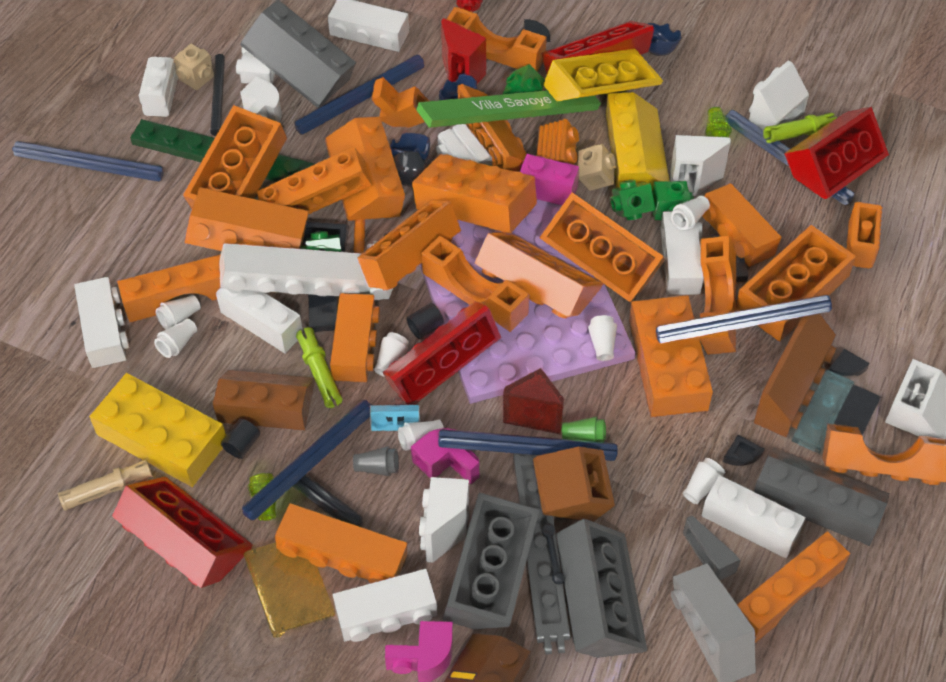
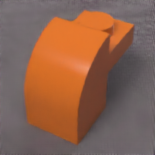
(396, 107)

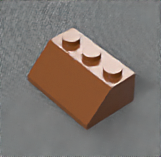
(263, 399)

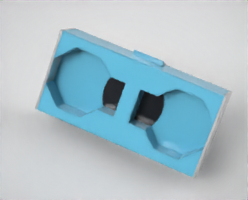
(393, 416)

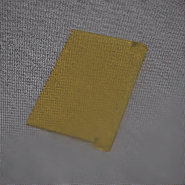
(287, 589)

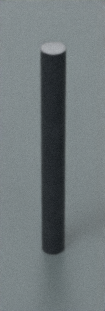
(217, 98)

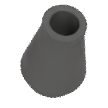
(378, 461)

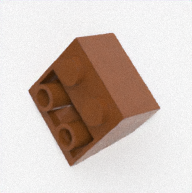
(574, 483)

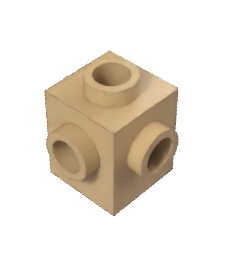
(193, 66)
(596, 167)

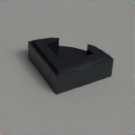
(537, 27)
(849, 364)
(743, 452)

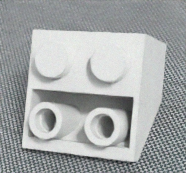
(779, 97)
(699, 161)
(921, 402)
(444, 516)

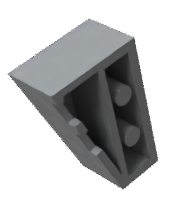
(716, 623)

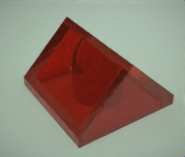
(534, 403)

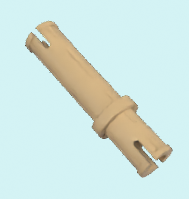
(104, 485)

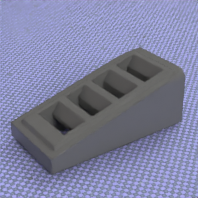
(710, 549)

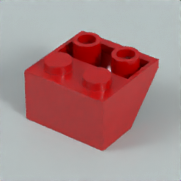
(462, 51)

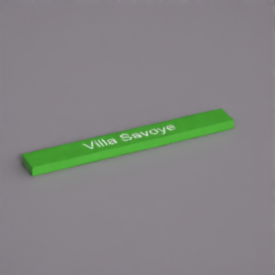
(500, 107)

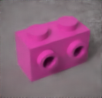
(552, 178)

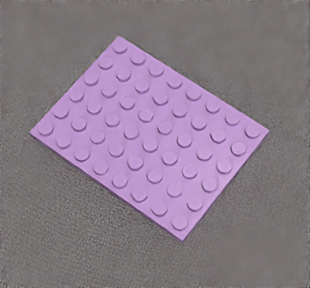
(542, 338)

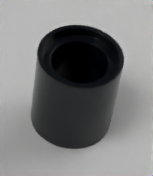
(425, 320)
(240, 438)

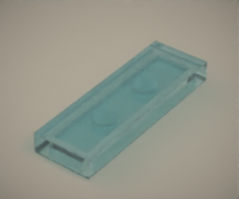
(822, 411)

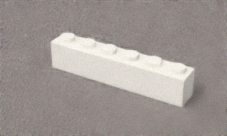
(293, 271)

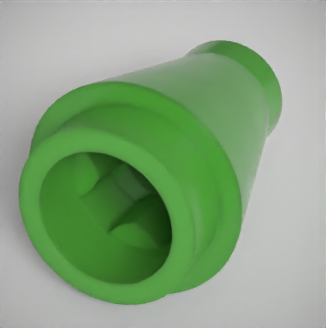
(586, 429)

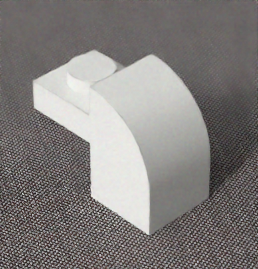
(262, 99)

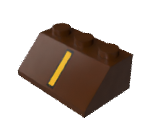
(490, 660)

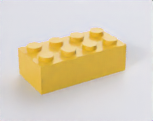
(158, 429)

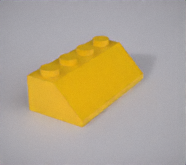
(599, 75)
(635, 139)

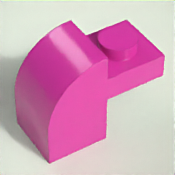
(435, 459)
(429, 658)

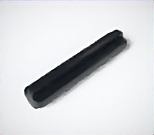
(327, 501)

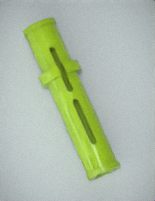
(797, 128)
(314, 357)

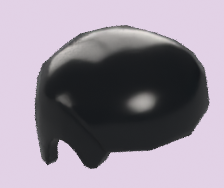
(410, 166)

